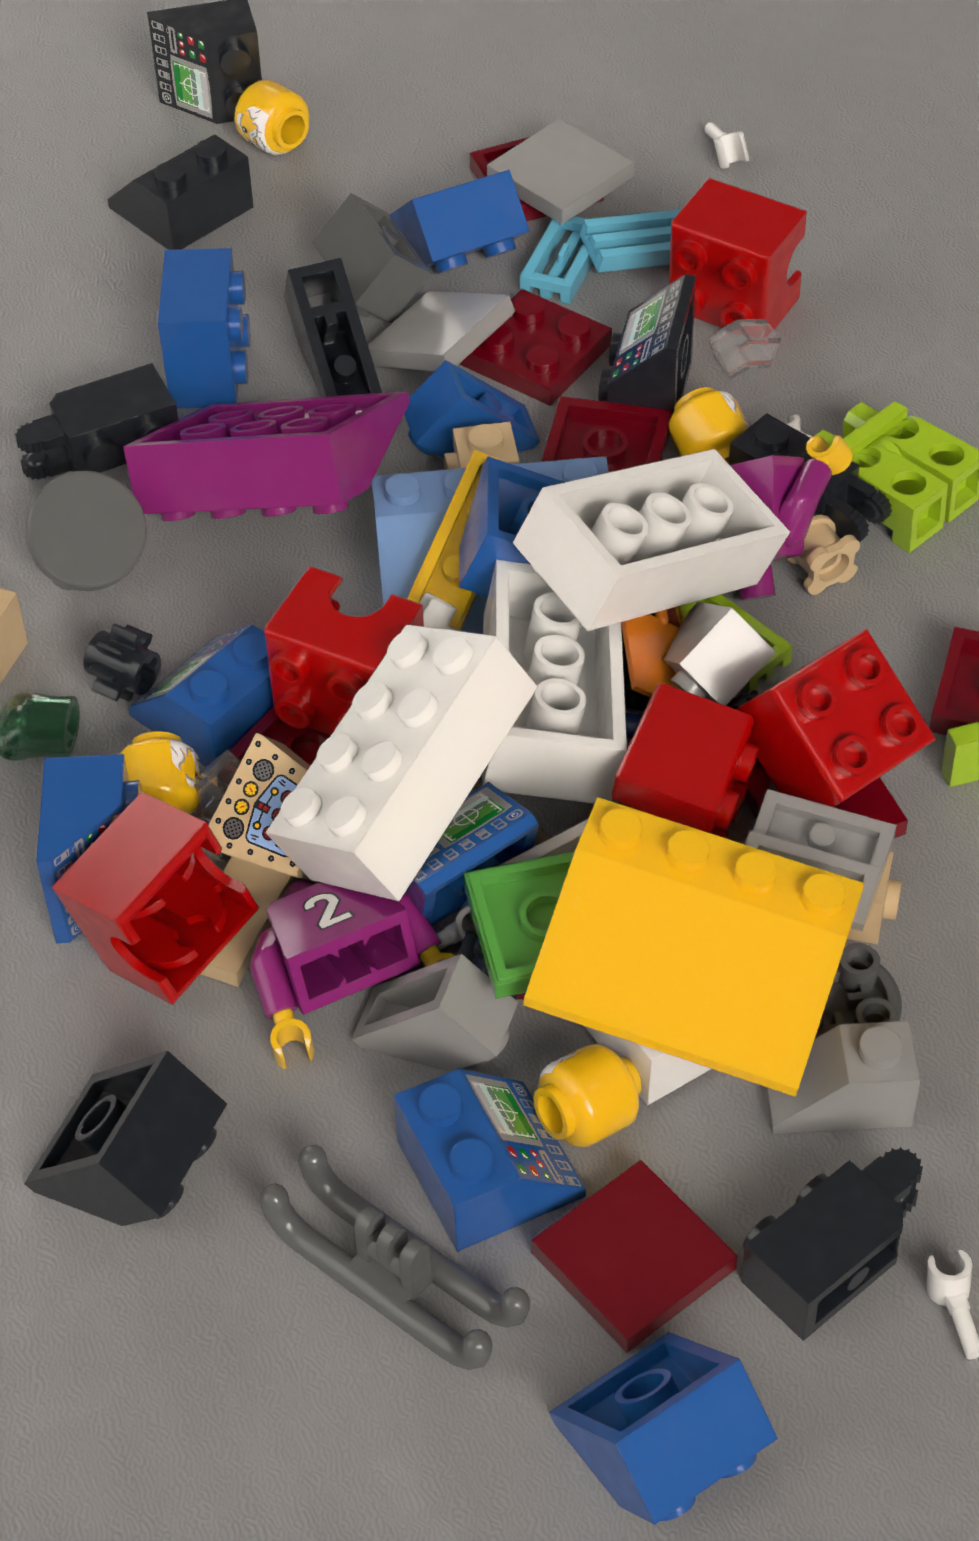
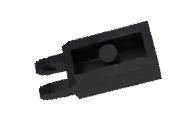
(95, 423)
(845, 499)
(831, 1240)

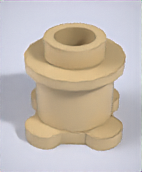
(826, 556)

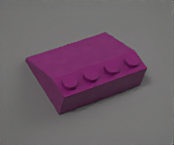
(265, 456)

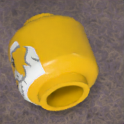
(272, 117)
(706, 421)
(164, 768)
(587, 1095)

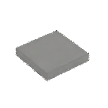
(563, 170)
(440, 329)

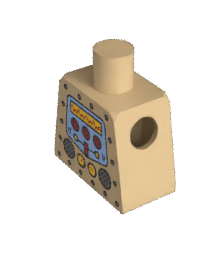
(253, 802)

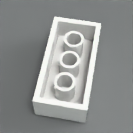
(649, 538)
(575, 721)
(402, 760)

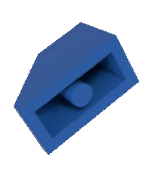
(459, 400)

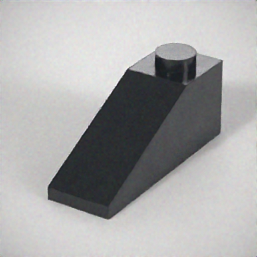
(330, 329)

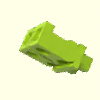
(915, 465)

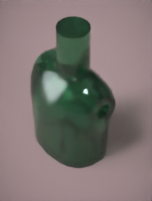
(38, 726)

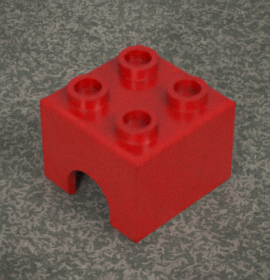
(738, 252)
(326, 656)
(836, 724)
(688, 761)
(155, 897)

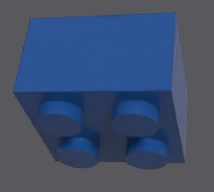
(203, 327)

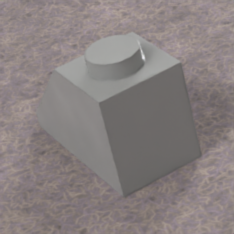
(716, 653)
(437, 1016)
(853, 1082)

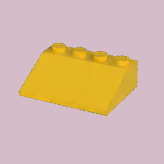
(694, 945)

